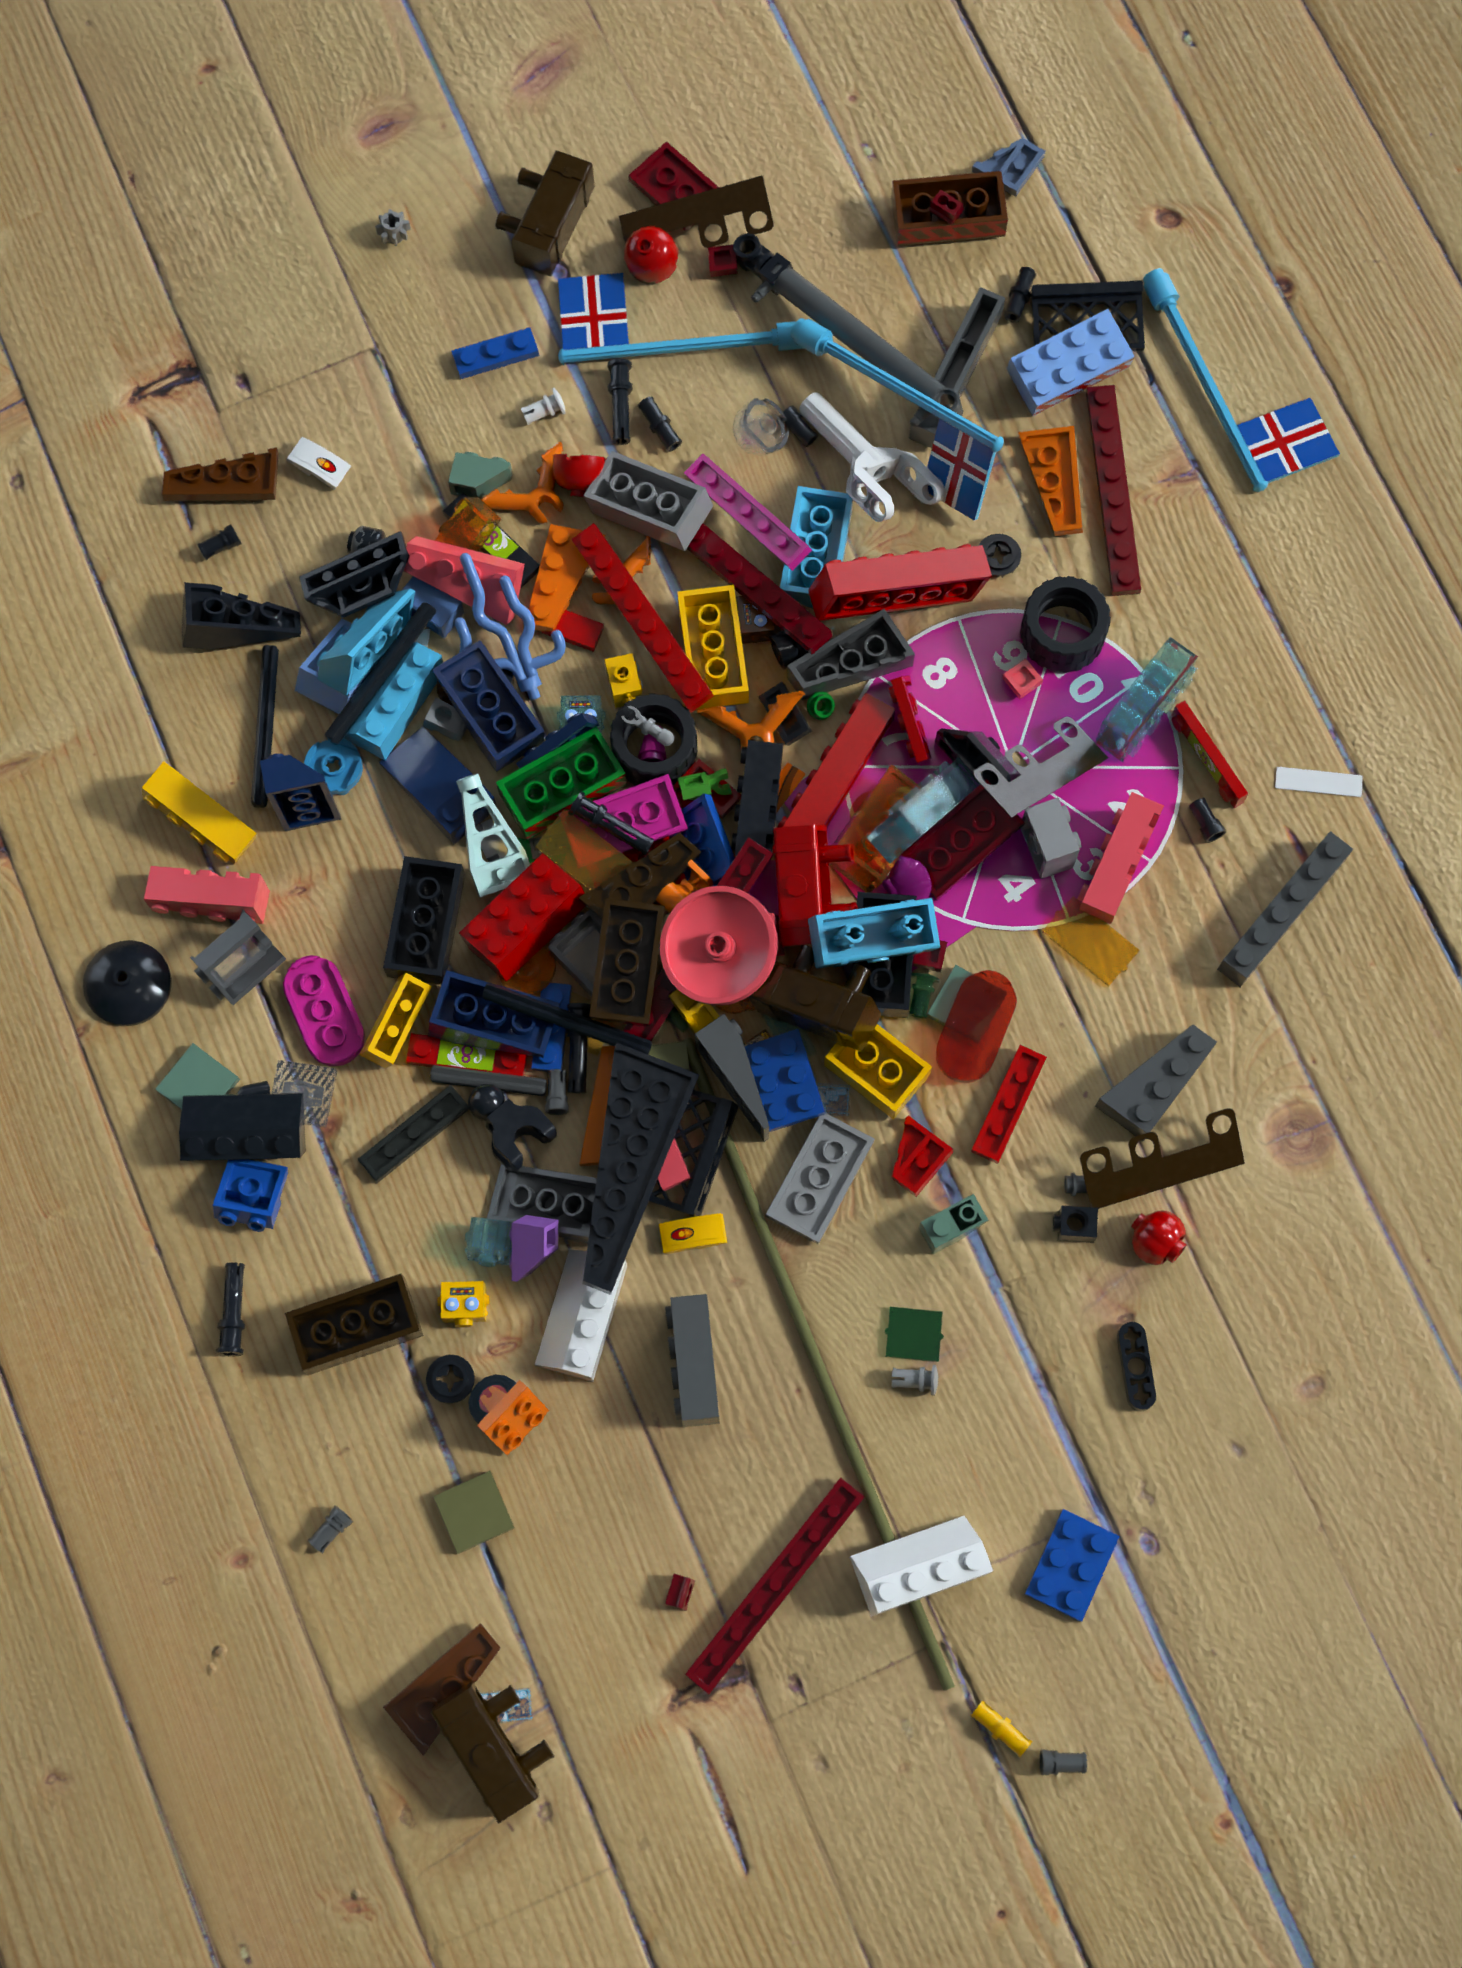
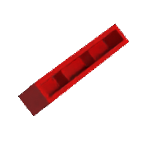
(841, 763)

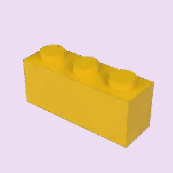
(395, 1020)

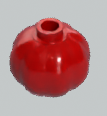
(1158, 1237)

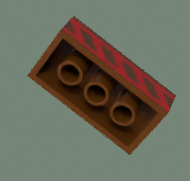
(981, 218)

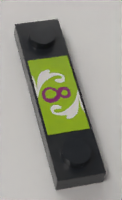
(502, 546)

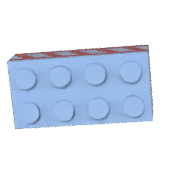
(1070, 362)

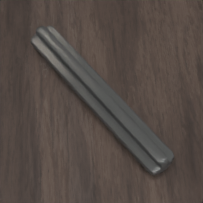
(475, 1078)

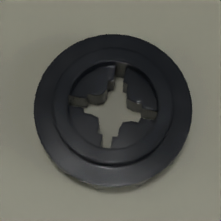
(1006, 546)
(441, 1368)

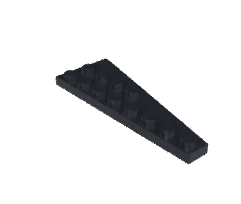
(639, 1127)

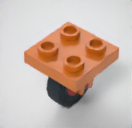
(505, 1410)

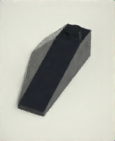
(224, 620)

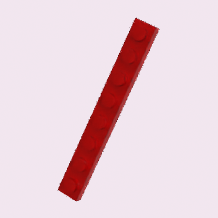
(643, 618)

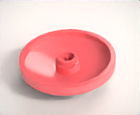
(718, 945)

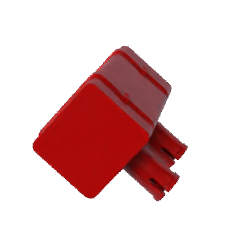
(804, 878)

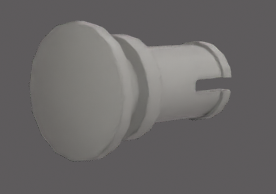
(916, 1379)

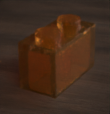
(469, 525)

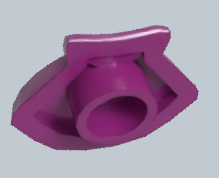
(908, 878)

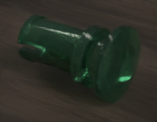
(921, 996)

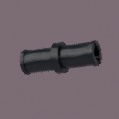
(1019, 294)
(659, 424)

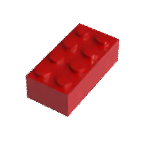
(523, 917)

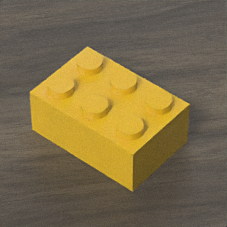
(883, 1073)

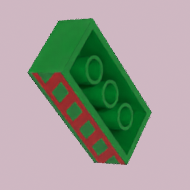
(553, 781)

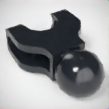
(508, 1123)

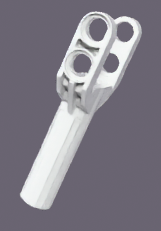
(870, 463)

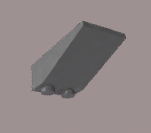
(725, 1054)
(545, 1195)

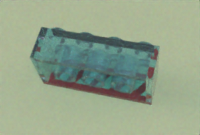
(1147, 700)

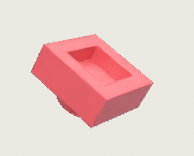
(1022, 678)

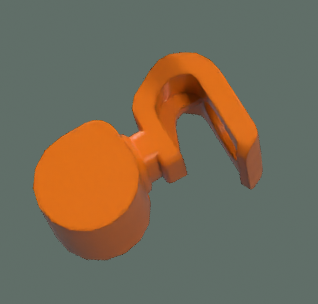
(674, 893)

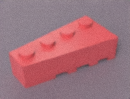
(441, 568)
(1120, 858)

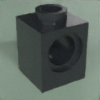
(1088, 1218)

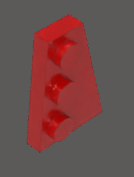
(918, 745)

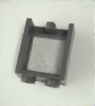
(578, 949)
(237, 960)

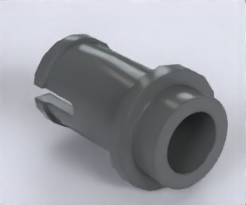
(1074, 1184)

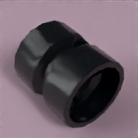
(786, 649)

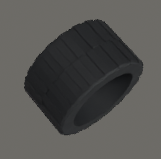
(1069, 593)
(662, 710)

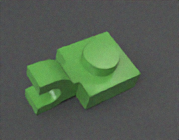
(701, 783)

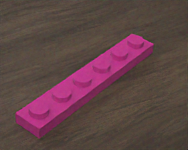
(748, 512)

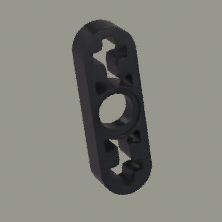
(1141, 1342)

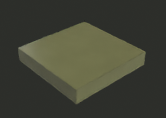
(474, 1512)

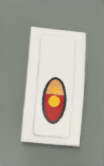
(319, 462)

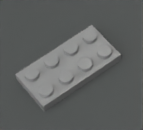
(820, 1177)

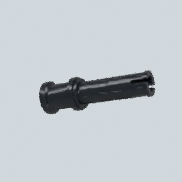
(620, 389)
(595, 820)
(578, 1052)
(231, 1324)

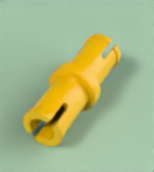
(1001, 1728)

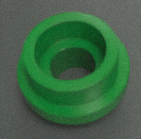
(827, 705)

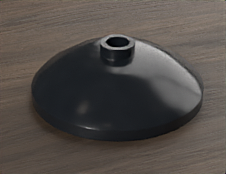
(139, 995)

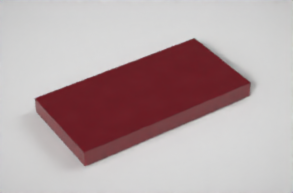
(963, 839)

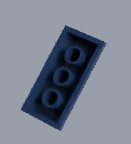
(297, 793)

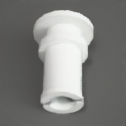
(544, 407)

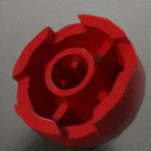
(650, 254)
(576, 472)

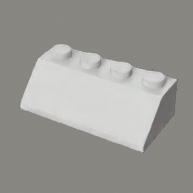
(577, 1322)
(920, 1565)

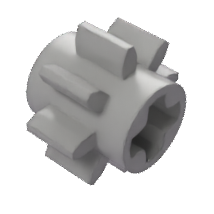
(393, 227)

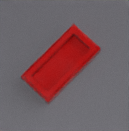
(579, 630)

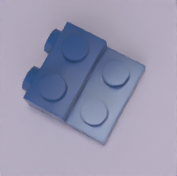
(250, 1194)

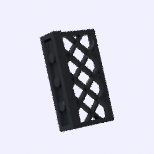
(1088, 294)
(709, 1155)

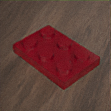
(669, 176)

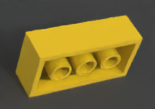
(715, 642)

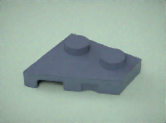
(1015, 162)

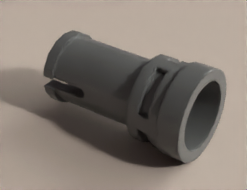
(556, 1098)
(330, 1529)
(1053, 1762)

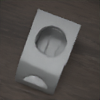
(445, 720)

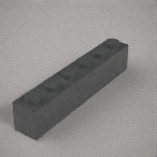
(963, 354)
(1285, 909)

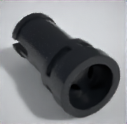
(799, 426)
(219, 542)
(1210, 826)

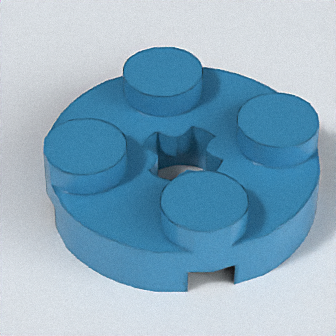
(349, 761)

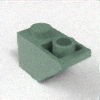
(477, 475)
(952, 1223)

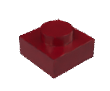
(722, 261)
(931, 960)

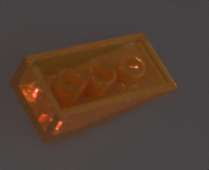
(869, 865)

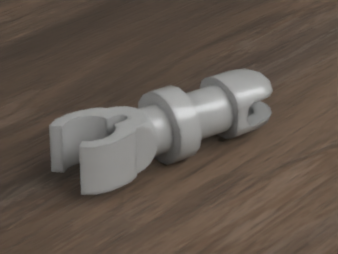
(649, 727)

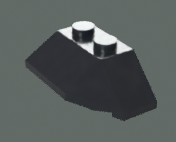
(358, 577)
(975, 751)

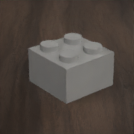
(1050, 837)

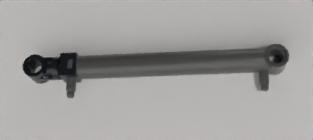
(782, 279)

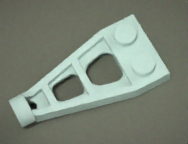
(499, 873)

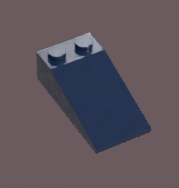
(489, 705)
(430, 778)
(470, 1020)

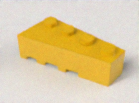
(197, 813)

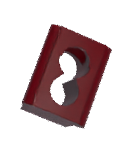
(946, 207)
(680, 1592)

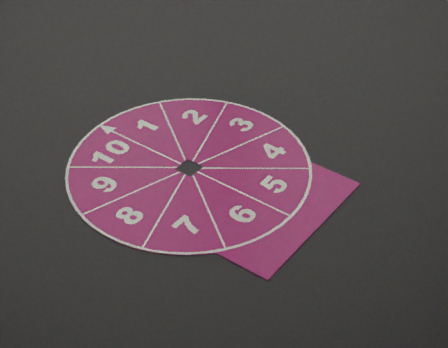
(962, 688)

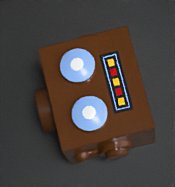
(753, 624)

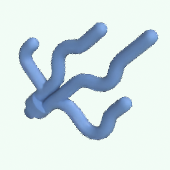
(521, 665)

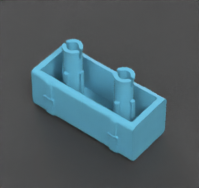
(874, 933)

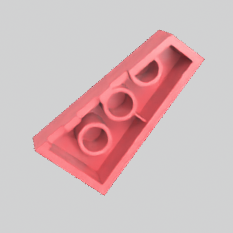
(206, 894)

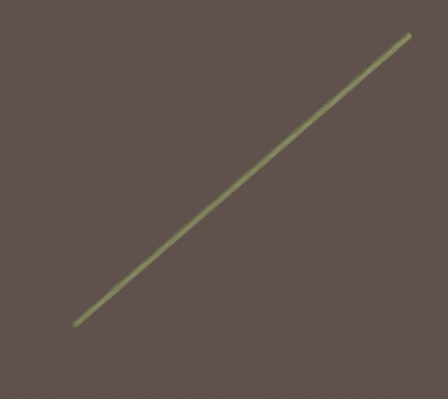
(818, 1366)

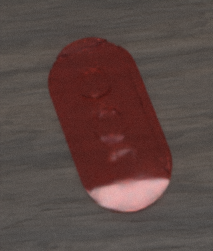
(976, 1026)

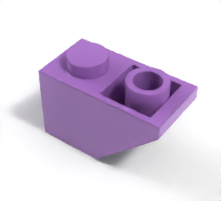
(532, 1244)

